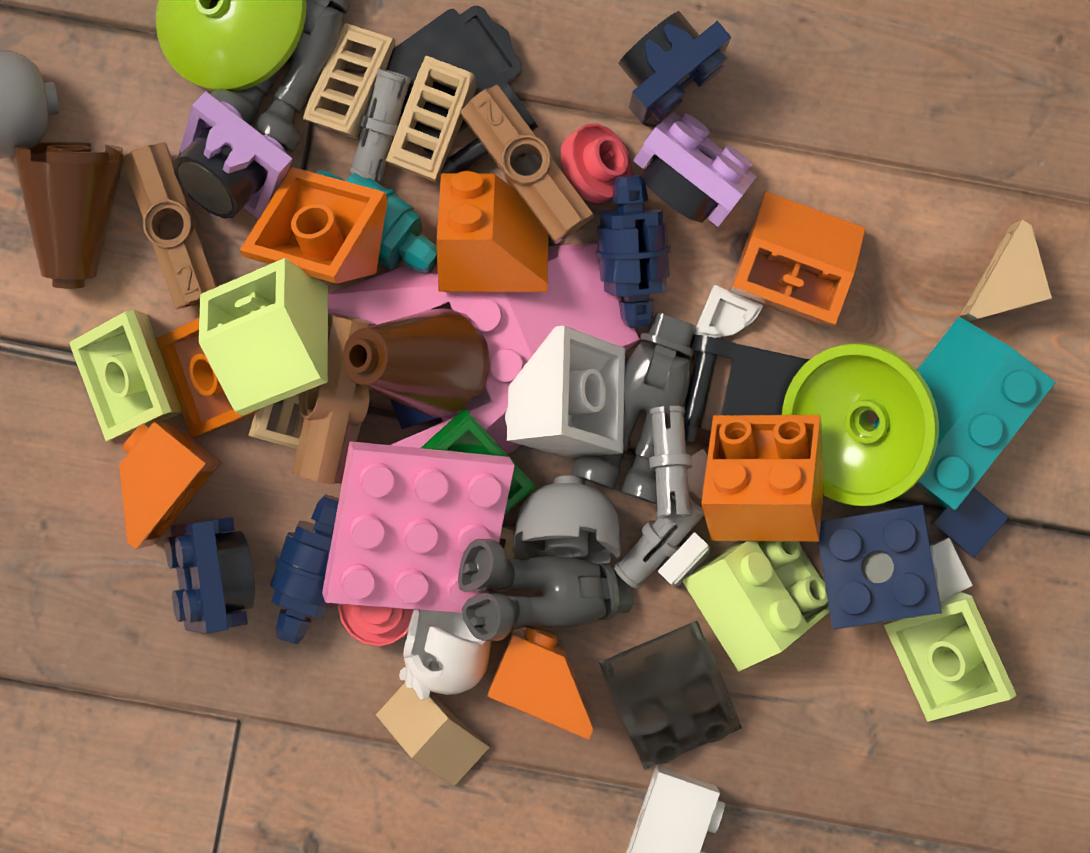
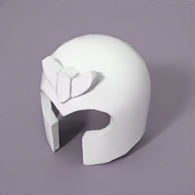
(442, 654)

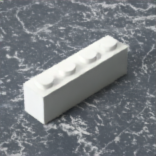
(676, 814)

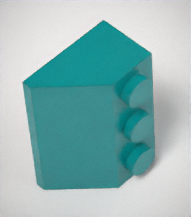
(981, 403)

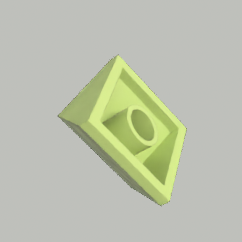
(125, 374)
(950, 659)

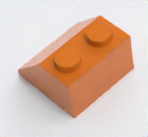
(488, 237)
(160, 479)
(540, 681)

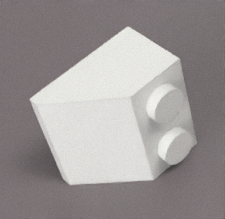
(569, 397)

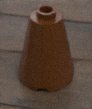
(68, 205)
(421, 360)

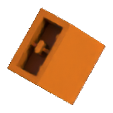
(798, 260)
(764, 478)

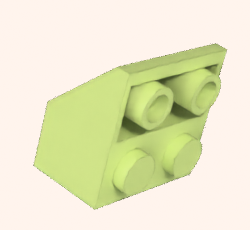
(266, 335)
(758, 598)

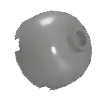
(23, 103)
(567, 522)

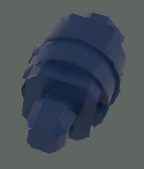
(633, 251)
(302, 572)

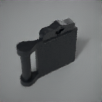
(474, 45)
(754, 384)

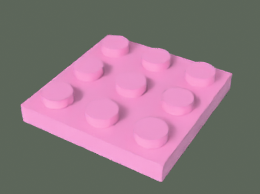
(409, 521)

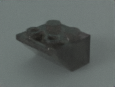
(670, 695)

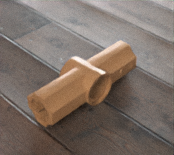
(506, 137)
(157, 195)
(331, 410)

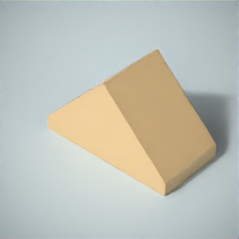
(1011, 278)
(432, 734)

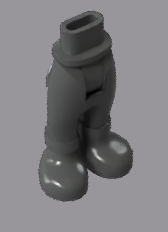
(308, 60)
(653, 377)
(570, 591)

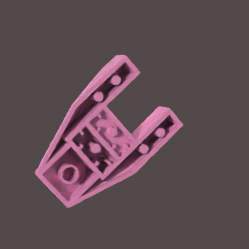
(510, 321)

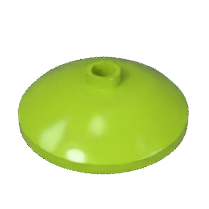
(230, 44)
(858, 460)

